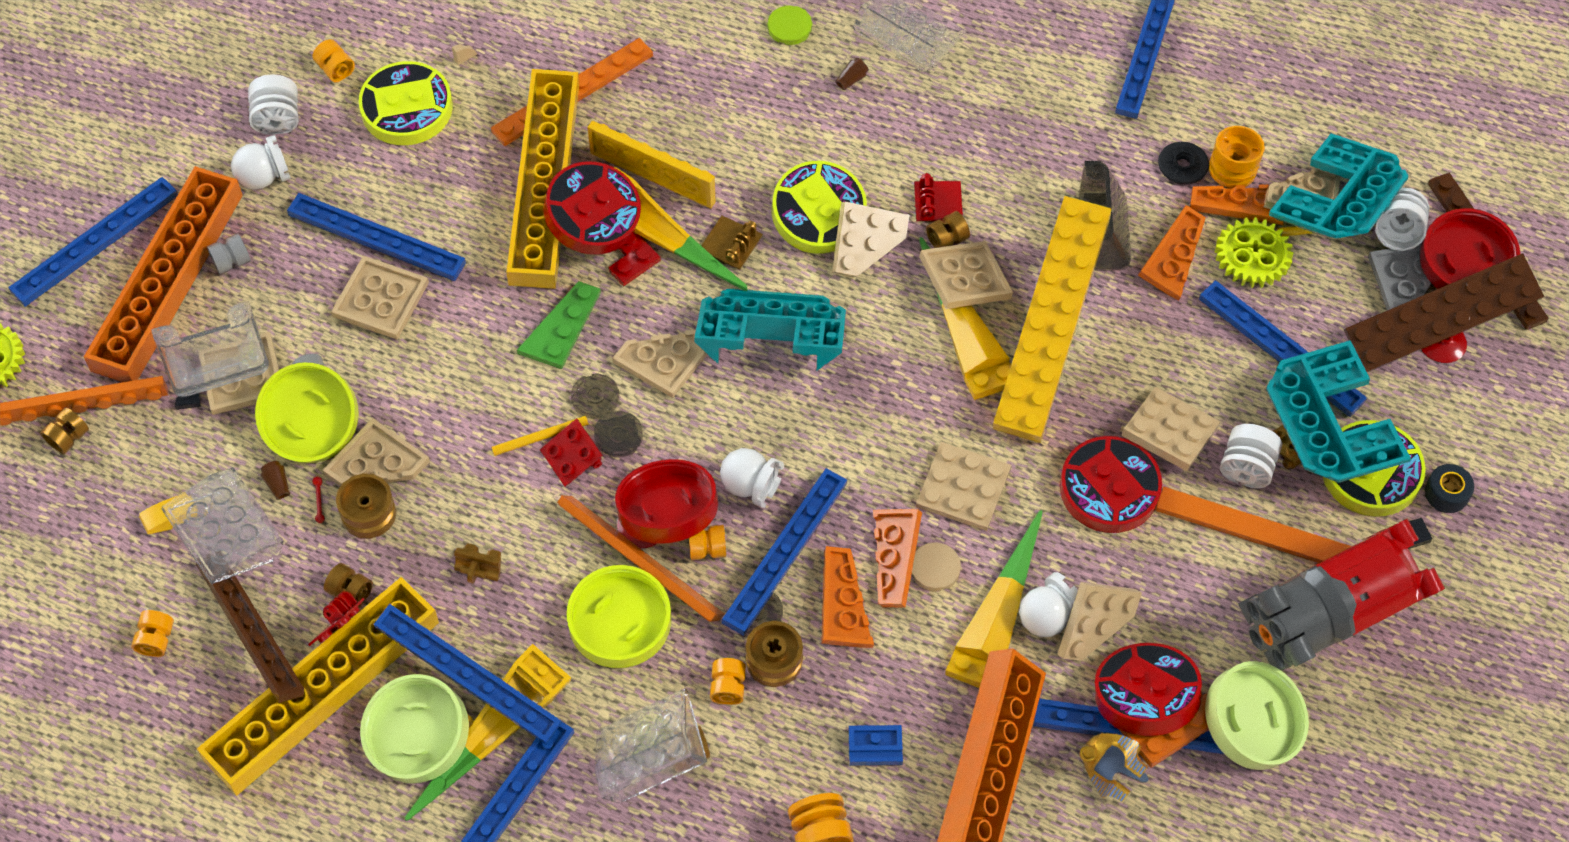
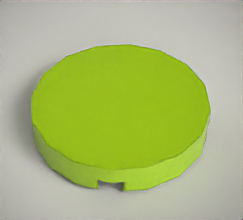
(789, 25)

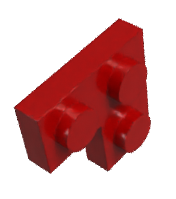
(636, 260)

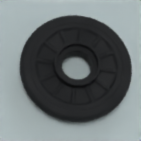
(1188, 174)

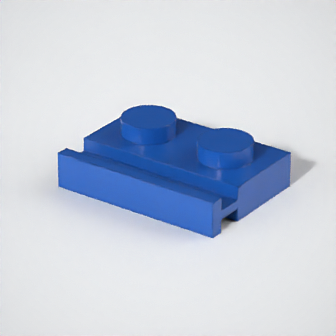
(875, 745)

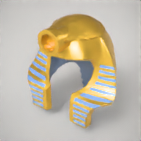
(1111, 754)

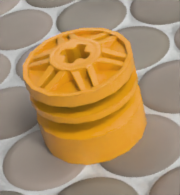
(1236, 156)
(820, 819)

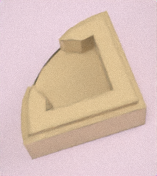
(462, 53)

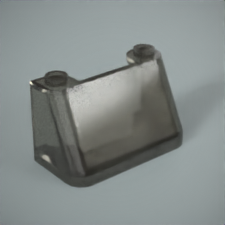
(1102, 188)

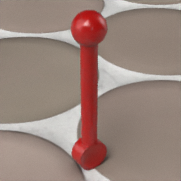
(317, 482)

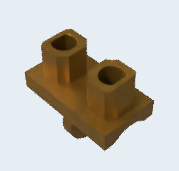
(476, 564)

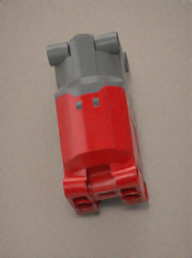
(1339, 597)

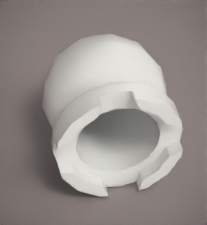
(258, 165)
(748, 474)
(1048, 608)

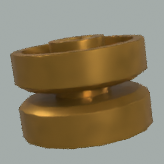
(366, 506)
(774, 653)

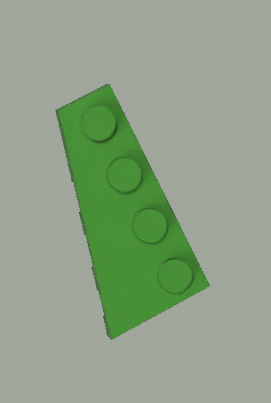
(561, 328)

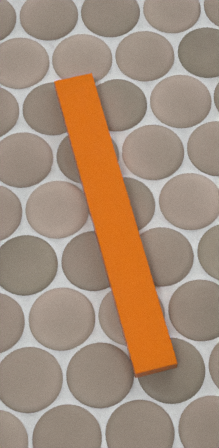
(1247, 526)
(640, 558)

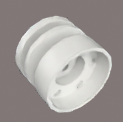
(273, 104)
(1404, 221)
(1251, 455)

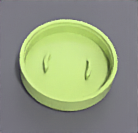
(1256, 715)
(414, 728)

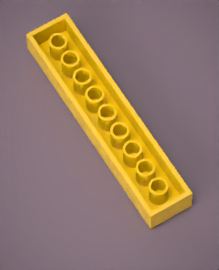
(545, 152)
(1052, 319)
(329, 678)

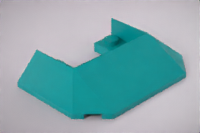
(1371, 188)
(800, 318)
(1301, 402)

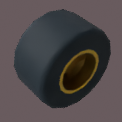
(1449, 488)

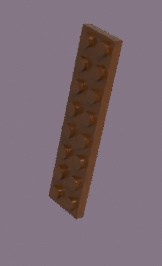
(1444, 313)

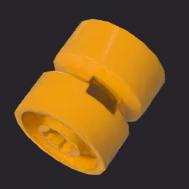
(333, 60)
(708, 542)
(153, 633)
(728, 680)

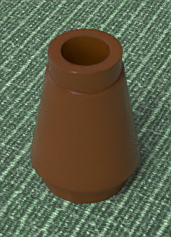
(852, 73)
(275, 478)

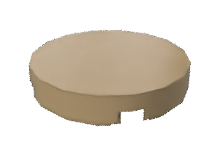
(936, 566)

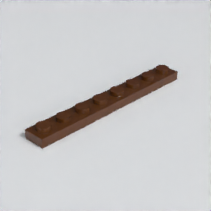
(1453, 198)
(256, 638)

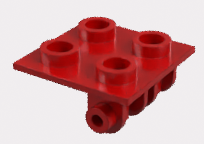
(936, 198)
(571, 452)
(338, 613)

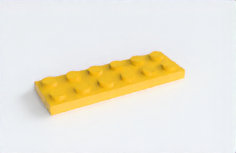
(652, 164)

